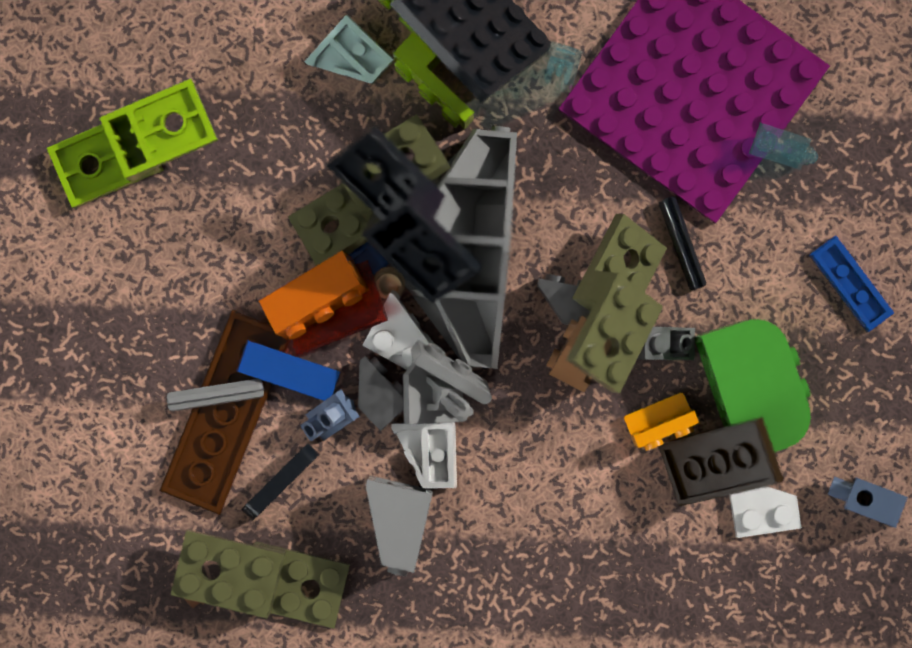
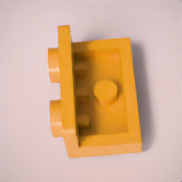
(660, 420)

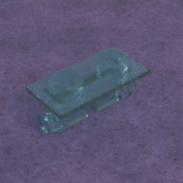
(783, 147)

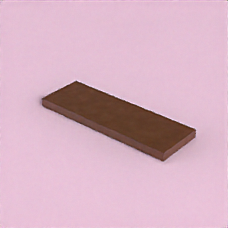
(220, 433)

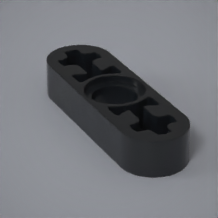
(280, 481)

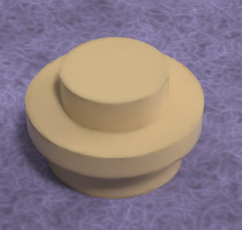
(388, 280)

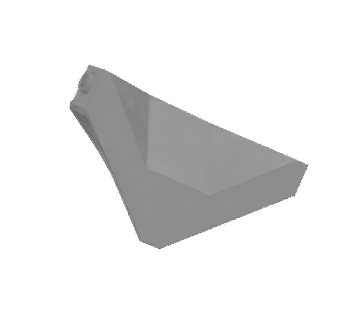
(480, 218)

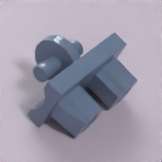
(330, 416)

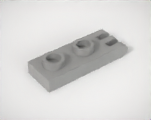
(455, 372)

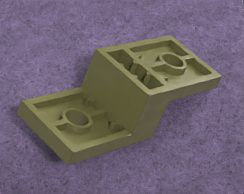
(347, 209)
(617, 303)
(259, 579)

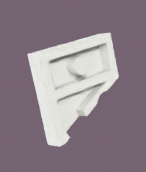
(397, 335)
(430, 451)
(764, 512)

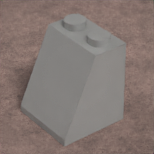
(398, 521)

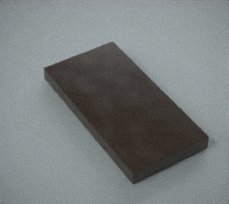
(721, 462)

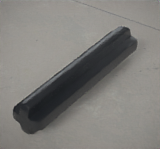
(682, 243)

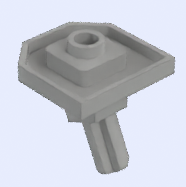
(431, 399)

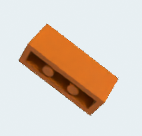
(314, 296)

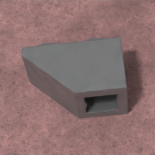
(560, 296)
(669, 344)
(377, 396)

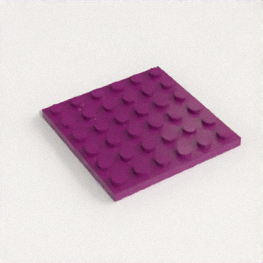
(688, 91)

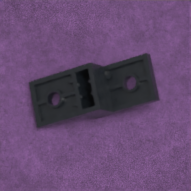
(403, 214)

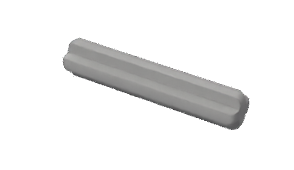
(215, 395)

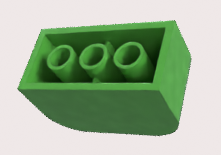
(756, 377)

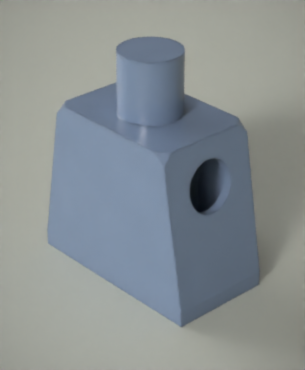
(883, 506)

